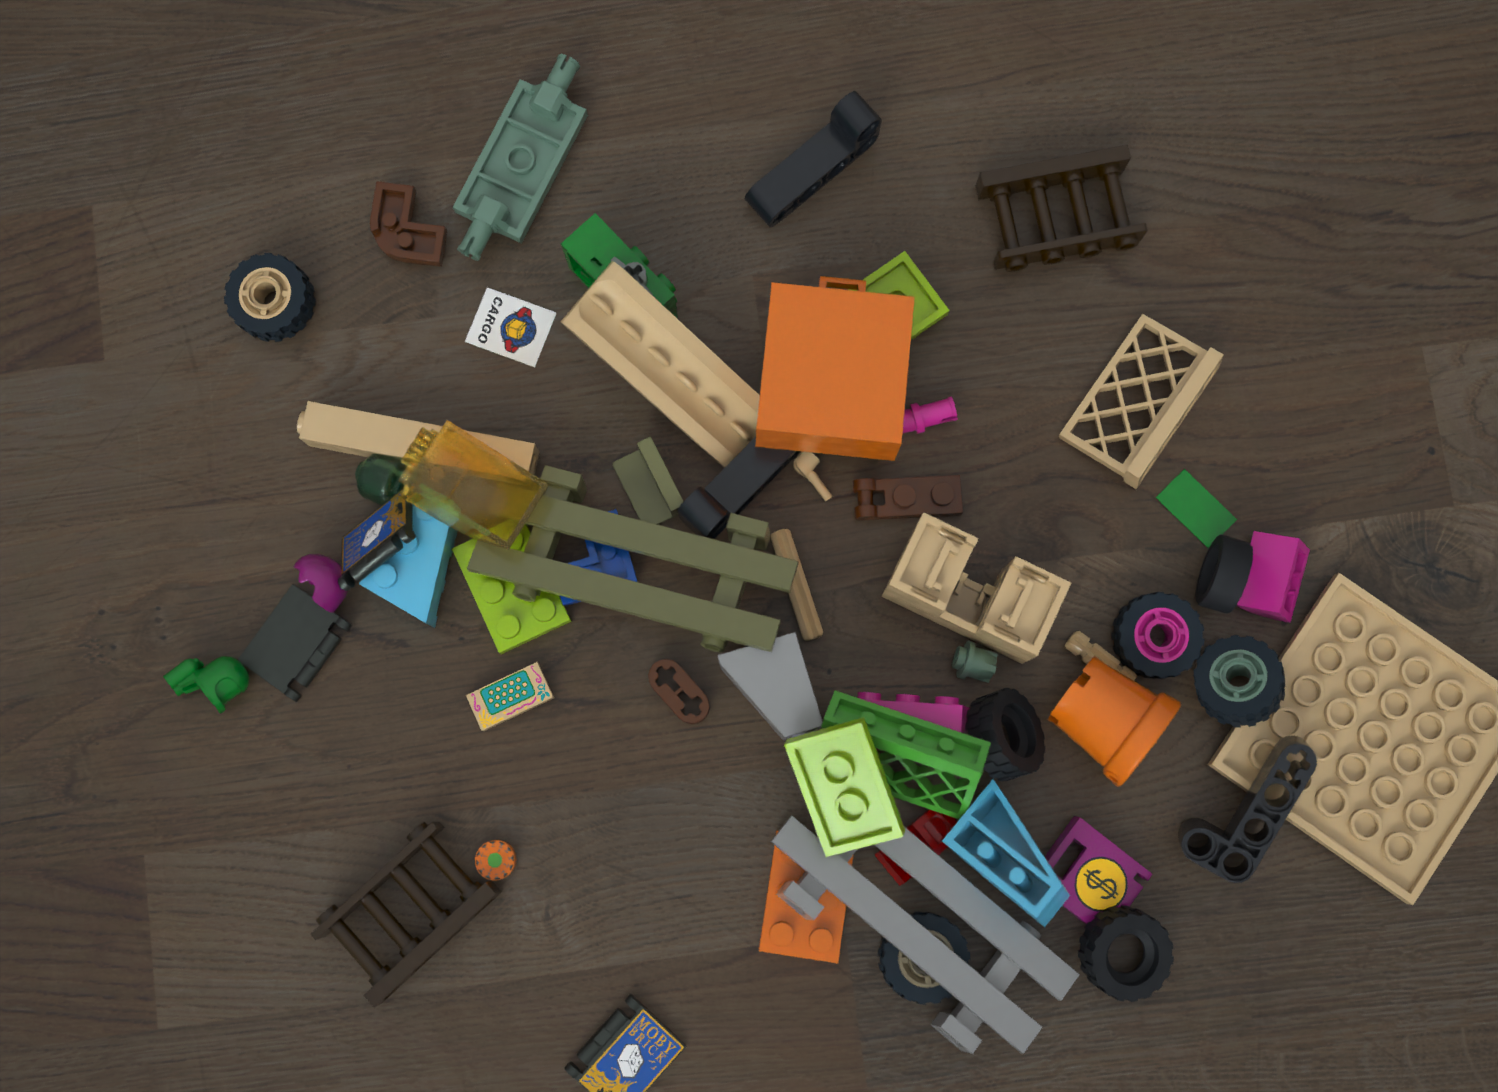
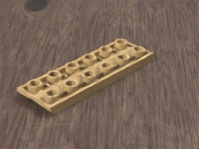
(666, 363)

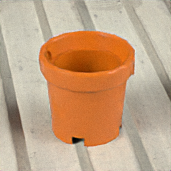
(1113, 718)

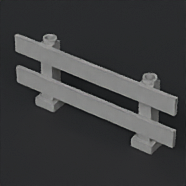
(979, 994)

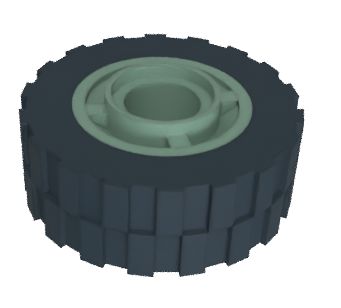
(1235, 658)

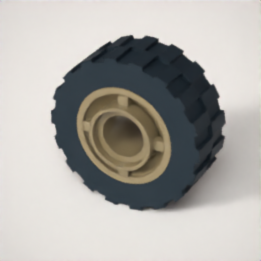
(905, 976)

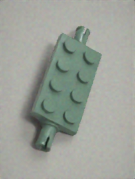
(520, 159)

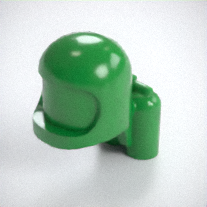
(218, 680)

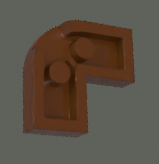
(397, 234)

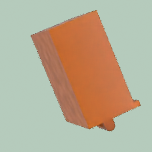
(835, 370)

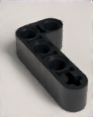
(809, 168)
(733, 489)
(1254, 805)

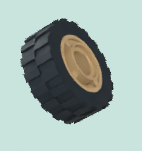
(252, 284)

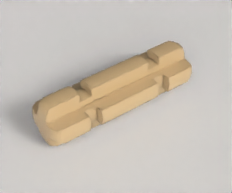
(1079, 645)

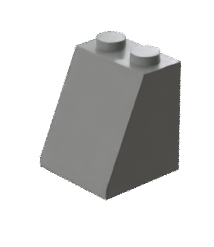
(776, 685)

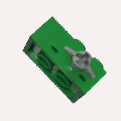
(596, 246)

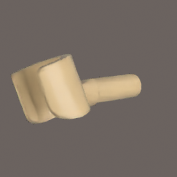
(804, 465)

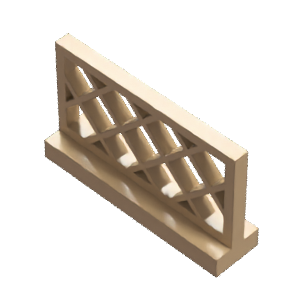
(1169, 417)

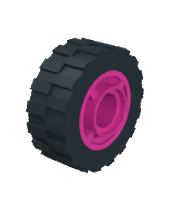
(1181, 631)

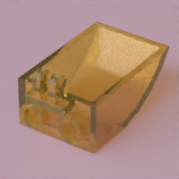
(469, 485)

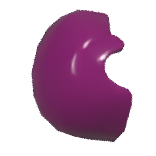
(324, 574)

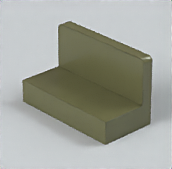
(648, 484)

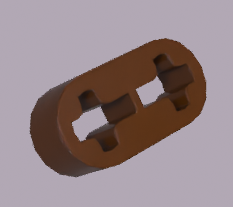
(671, 698)

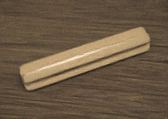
(799, 593)

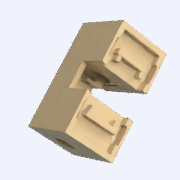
(1003, 617)

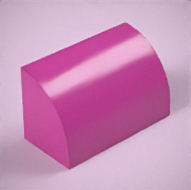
(1274, 576)

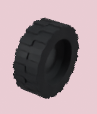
(1023, 729)
(1156, 956)

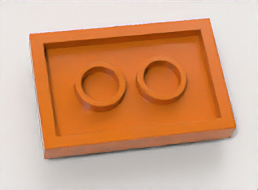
(787, 931)

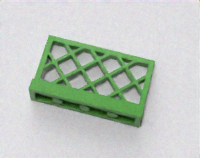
(917, 740)

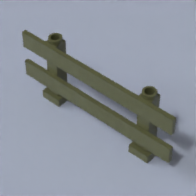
(715, 620)

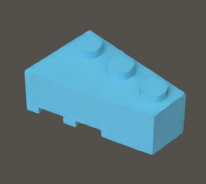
(418, 571)
(1005, 854)

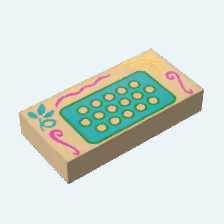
(510, 696)

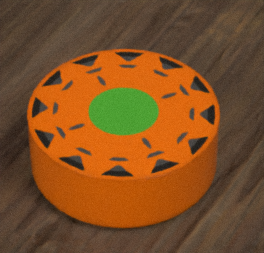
(495, 860)

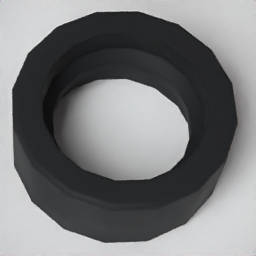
(1224, 574)

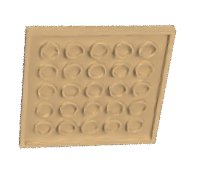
(1396, 736)

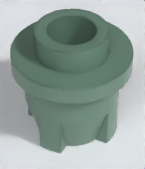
(974, 662)

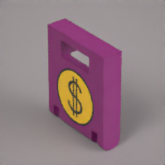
(1100, 873)

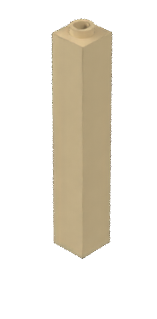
(373, 433)

